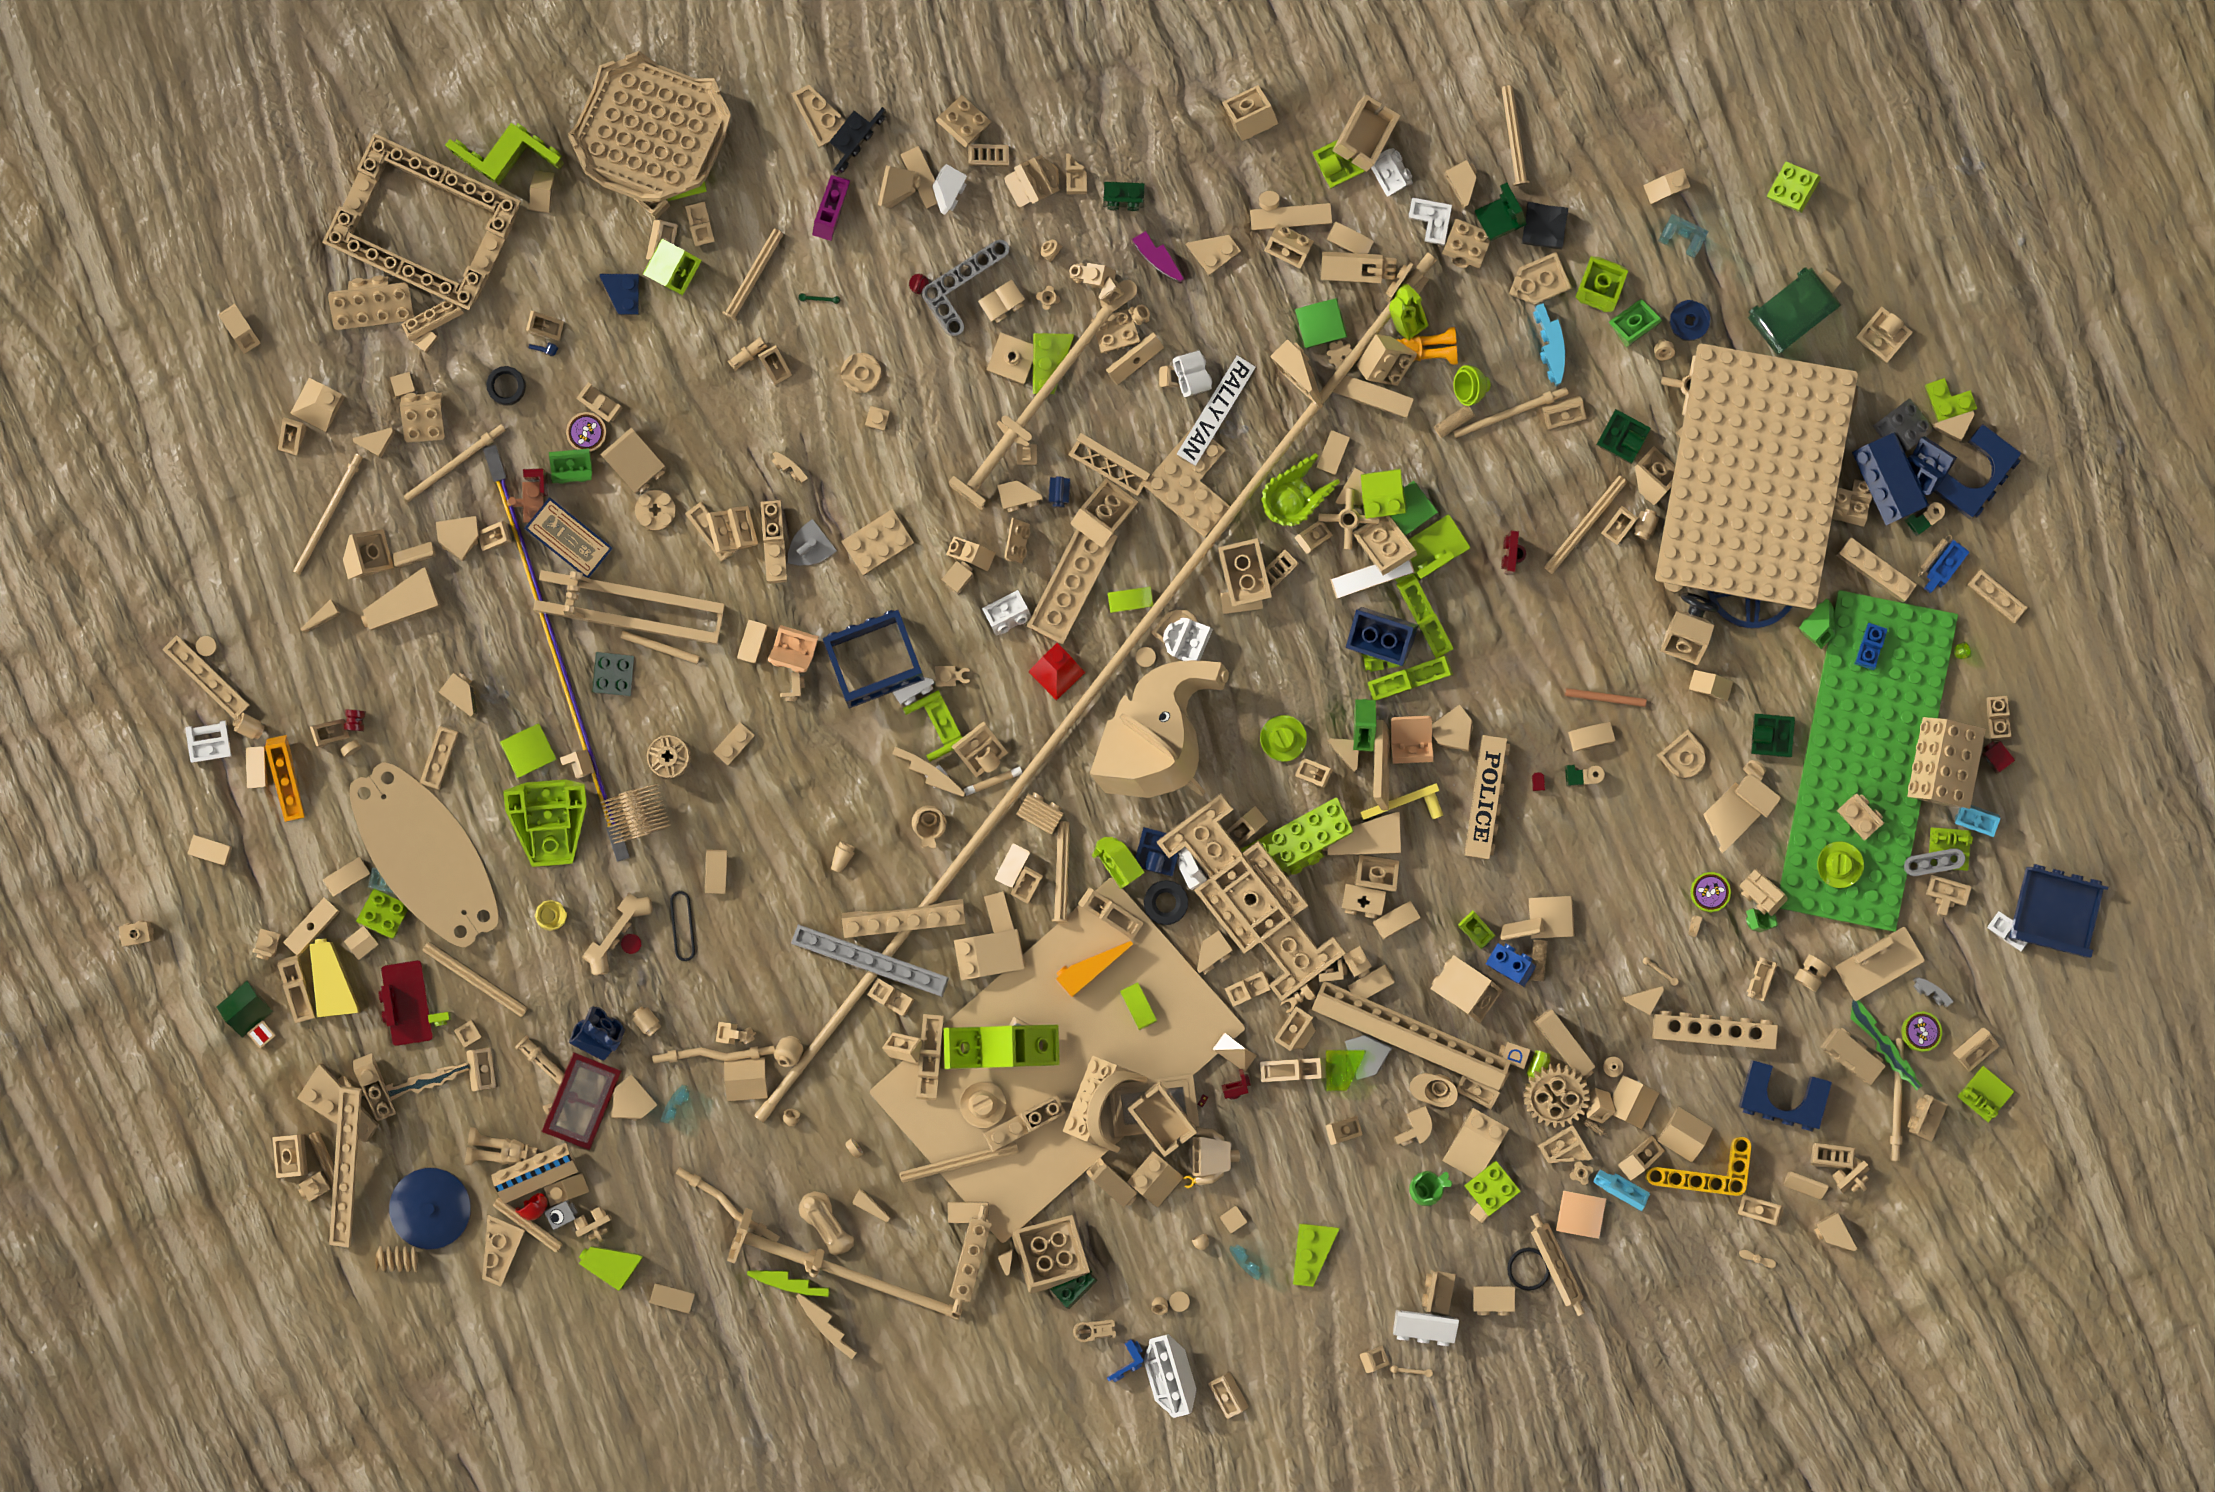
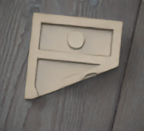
(1213, 252)

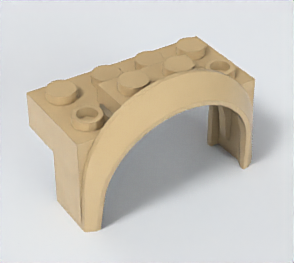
(1085, 1114)

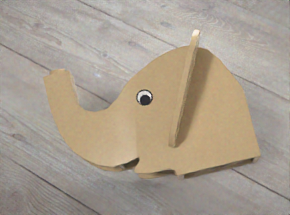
(1151, 740)

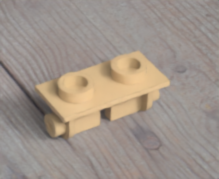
(1763, 976)

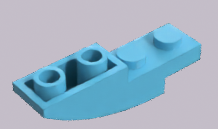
(1554, 352)

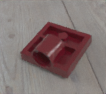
(1509, 560)

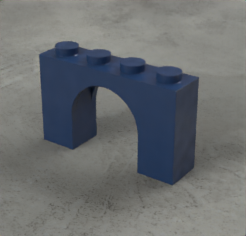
(2001, 457)
(1808, 1113)

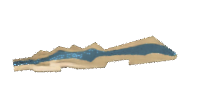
(425, 1080)

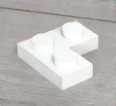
(1435, 214)

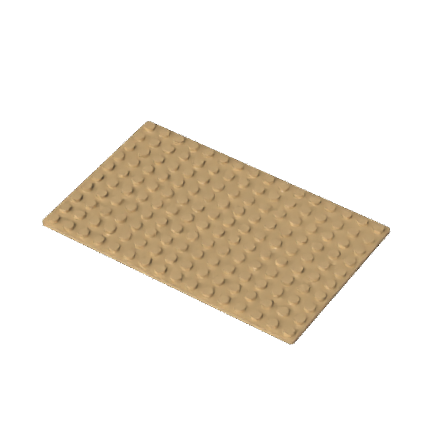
(1089, 1024)

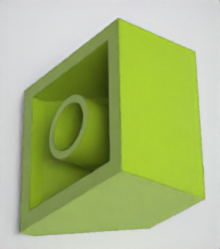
(1383, 493)

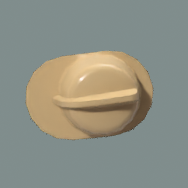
(1434, 1089)

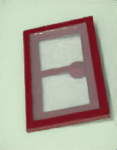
(581, 1101)

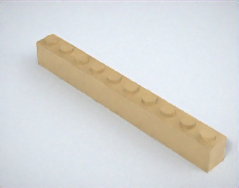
(1411, 1035)

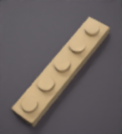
(206, 677)

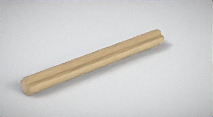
(1585, 524)
(475, 979)
(958, 1162)

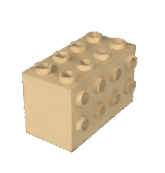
(1946, 762)

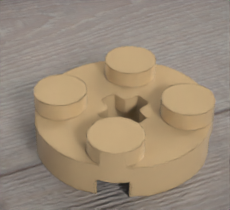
(647, 518)

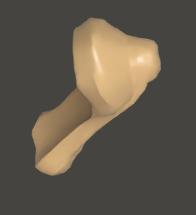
(817, 1211)

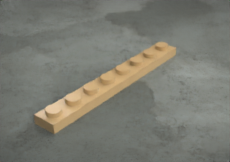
(345, 1166)

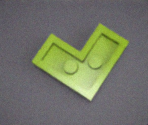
(1945, 405)

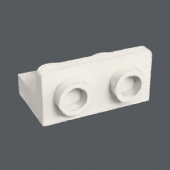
(1391, 172)
(1007, 613)
(1190, 869)

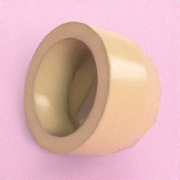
(791, 1117)
(1201, 1242)
(1159, 1306)

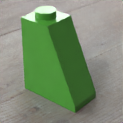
(1364, 724)

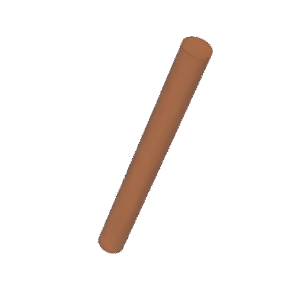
(1605, 697)

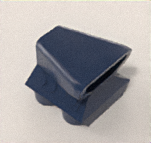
(597, 1034)

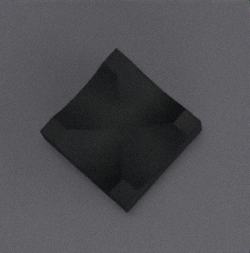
(1545, 225)

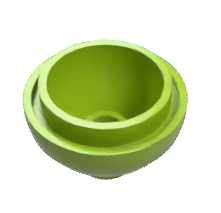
(1470, 385)

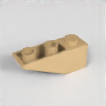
(373, 1086)

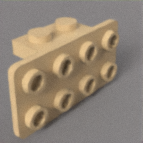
(370, 303)

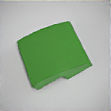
(1321, 323)
(1418, 509)

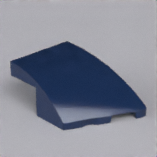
(1930, 464)

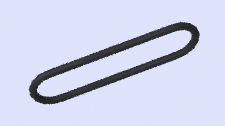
(674, 928)

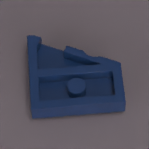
(623, 292)

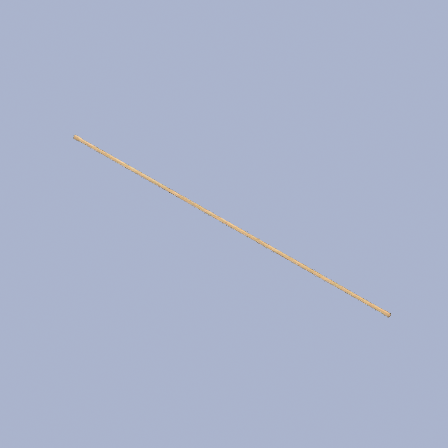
(769, 1105)

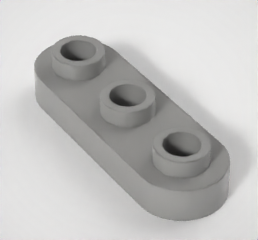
(1943, 862)

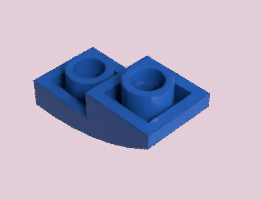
(1871, 646)

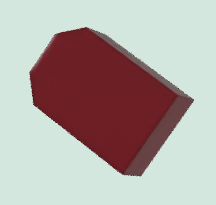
(1538, 782)

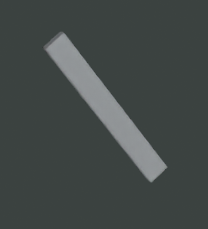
(870, 960)

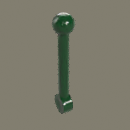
(802, 297)

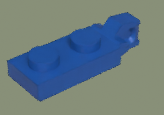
(1946, 566)

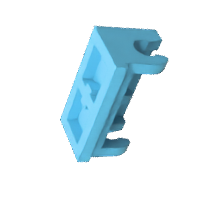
(1978, 820)

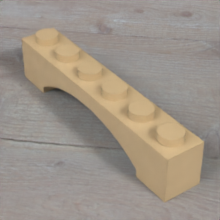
(880, 922)

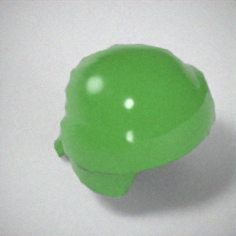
(1428, 1188)

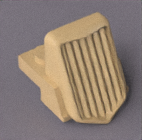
(1033, 181)

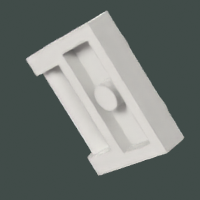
(209, 748)

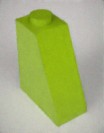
(610, 1264)

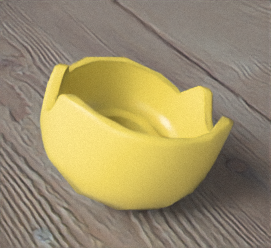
(550, 915)

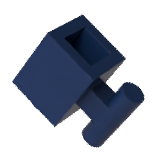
(1059, 491)

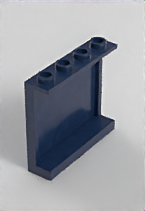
(2057, 910)

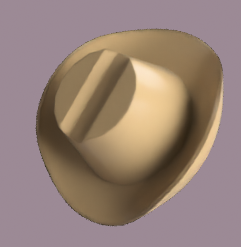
(982, 1104)

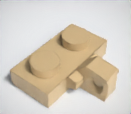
(1947, 893)

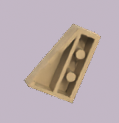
(1853, 1055)

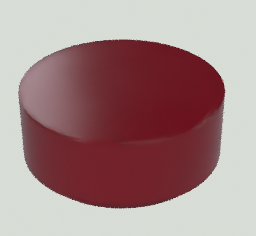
(631, 943)

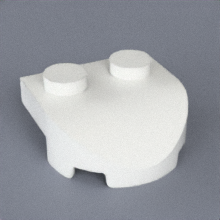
(1186, 639)

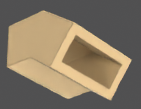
(361, 942)

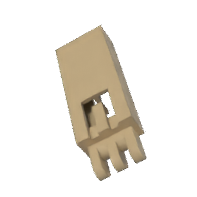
(1348, 267)

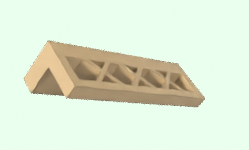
(1112, 457)

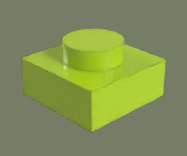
(439, 1018)

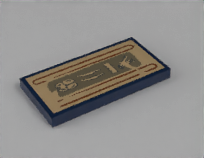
(568, 538)

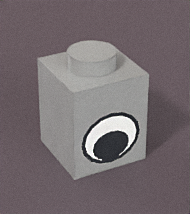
(561, 1214)

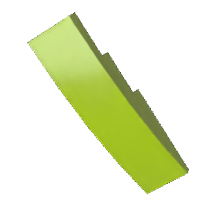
(781, 1280)

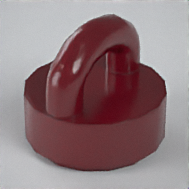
(917, 283)

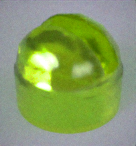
(1962, 650)

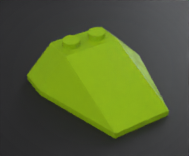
(547, 819)

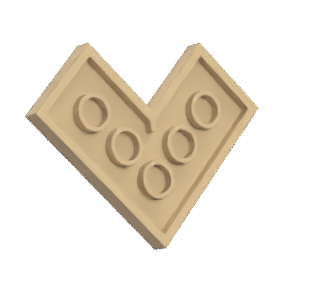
(1180, 488)

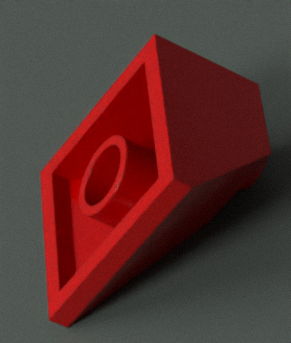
(1056, 671)

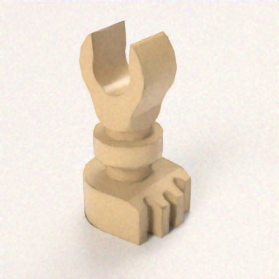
(1305, 991)

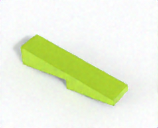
(1424, 616)
(1410, 678)

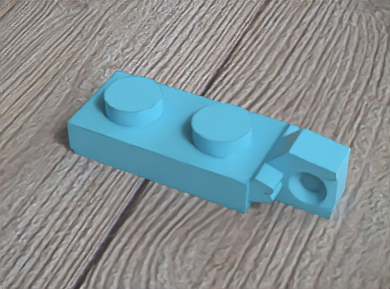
(1622, 1189)

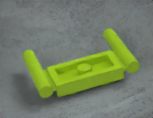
(941, 720)

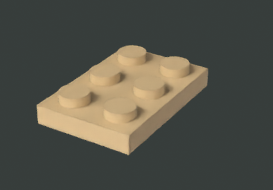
(877, 542)
(1385, 544)

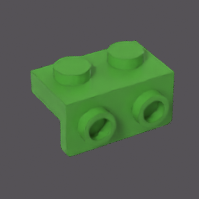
(570, 466)

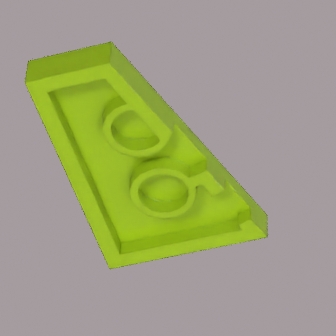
(1048, 353)
(1311, 1252)

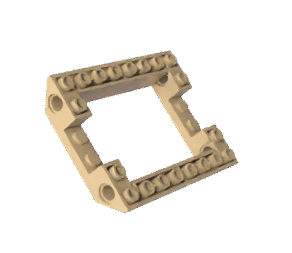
(383, 152)

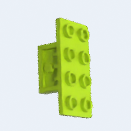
(1436, 547)

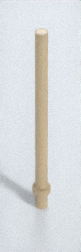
(352, 468)

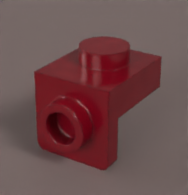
(1236, 1089)

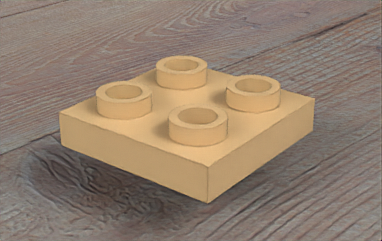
(963, 121)
(1466, 245)
(1884, 334)
(980, 750)

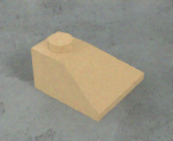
(897, 186)
(317, 404)
(1654, 475)
(367, 554)

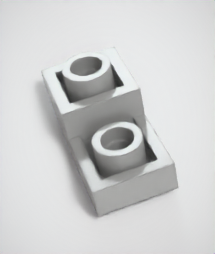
(1926, 987)

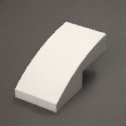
(2001, 926)

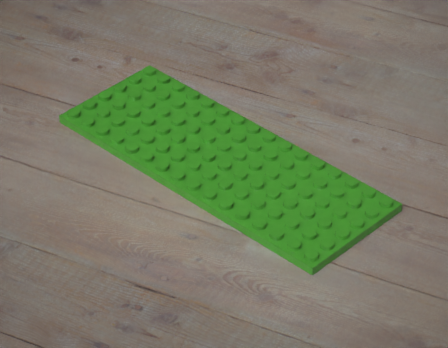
(1866, 745)

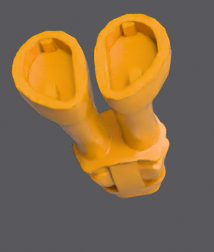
(1417, 342)

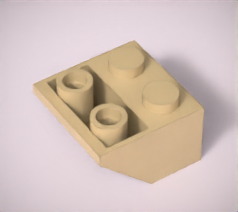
(1385, 360)

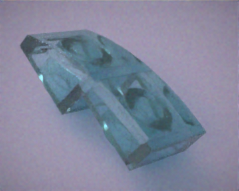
(677, 1098)
(1239, 1255)

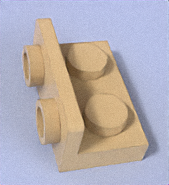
(1860, 816)

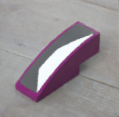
(1157, 257)

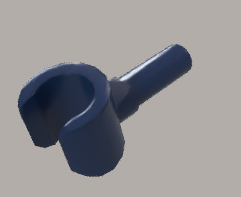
(550, 349)

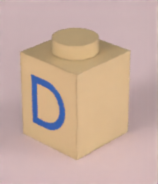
(1514, 1053)

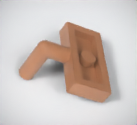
(531, 500)

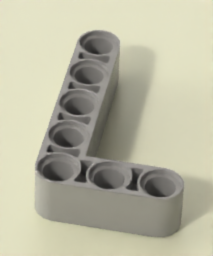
(958, 280)

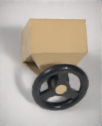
(1689, 631)

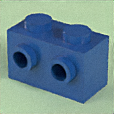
(1510, 964)

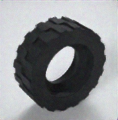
(1166, 887)

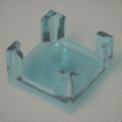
(1686, 230)

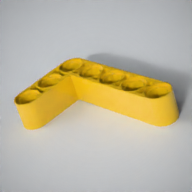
(1706, 1178)

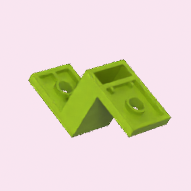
(505, 153)
(1001, 1046)

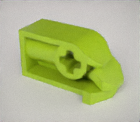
(1407, 312)
(1117, 860)

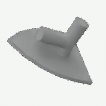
(809, 546)

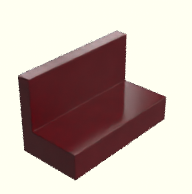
(537, 475)

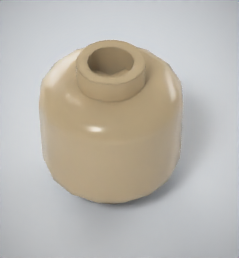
(788, 1051)

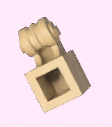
(1092, 274)

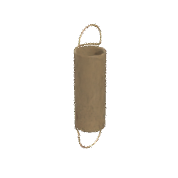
(1593, 1126)

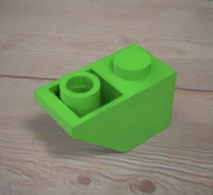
(1820, 624)

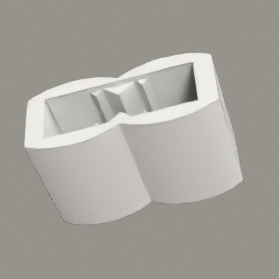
(1192, 373)

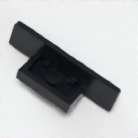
(852, 135)

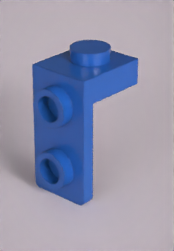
(1134, 1349)

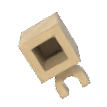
(1357, 962)
(314, 1186)

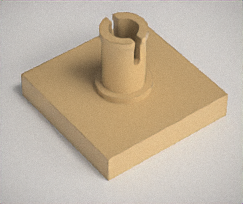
(1011, 358)

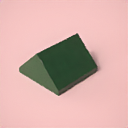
(244, 1009)

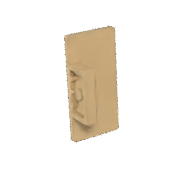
(1879, 963)

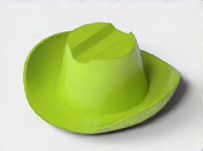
(1283, 738)
(1840, 864)

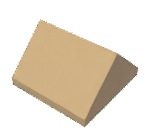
(1377, 873)
(745, 1079)
(1633, 1101)
(1685, 1134)
(290, 1156)

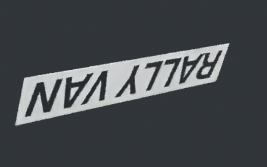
(1216, 410)

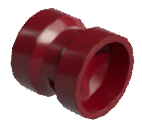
(354, 720)

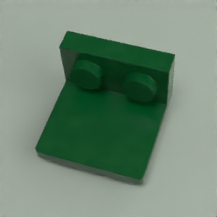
(1123, 195)
(1501, 215)

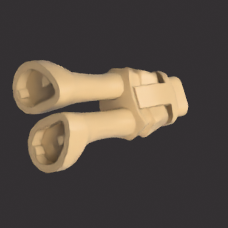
(511, 1150)

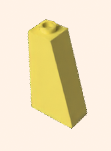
(331, 984)

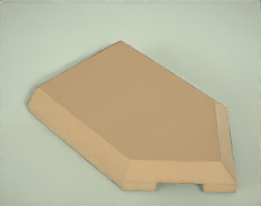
(1540, 280)

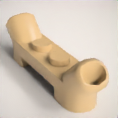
(596, 953)

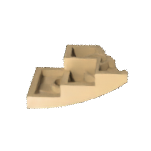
(1730, 817)

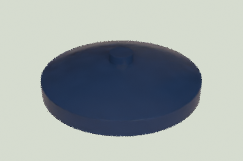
(430, 1208)

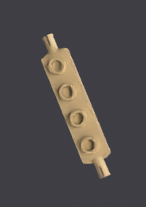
(970, 1259)
(1557, 1264)

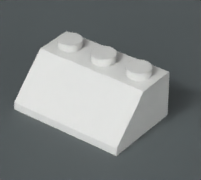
(1425, 1327)

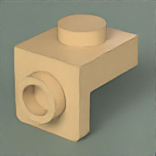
(797, 683)

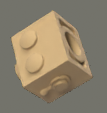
(144, 935)

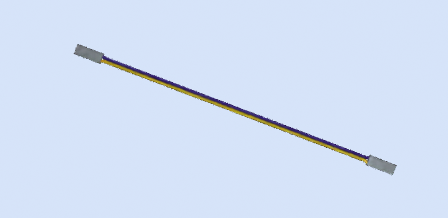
(498, 474)

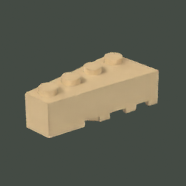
(323, 1096)

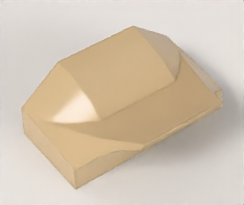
(1296, 1030)

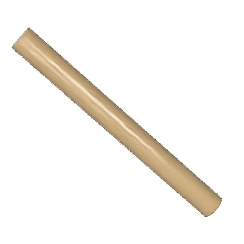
(660, 647)

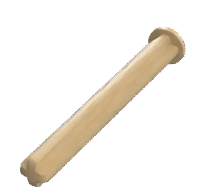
(1514, 136)
(753, 274)
(1062, 872)

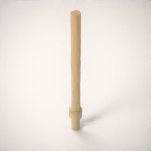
(1547, 398)
(486, 439)
(1896, 1138)

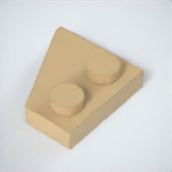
(1564, 1147)

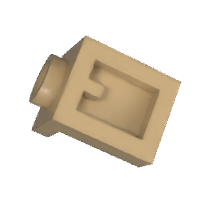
(266, 944)
(1330, 975)

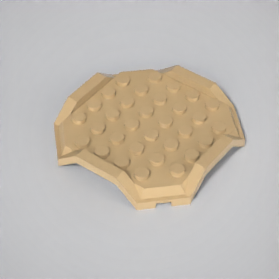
(649, 129)

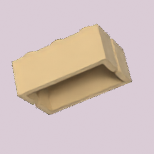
(1366, 133)
(1162, 1118)

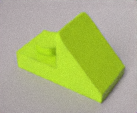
(1476, 929)

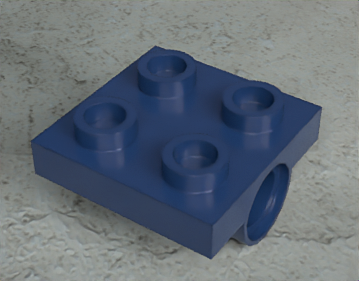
(1151, 856)

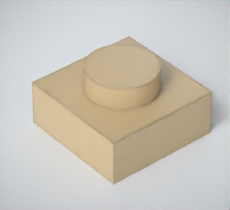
(877, 418)

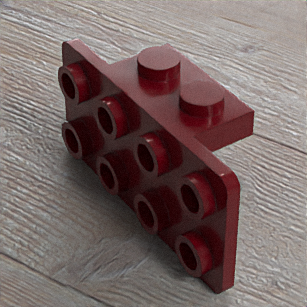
(405, 1003)

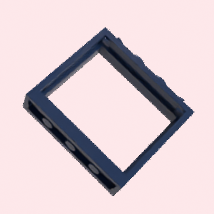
(886, 685)

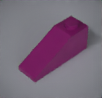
(830, 208)

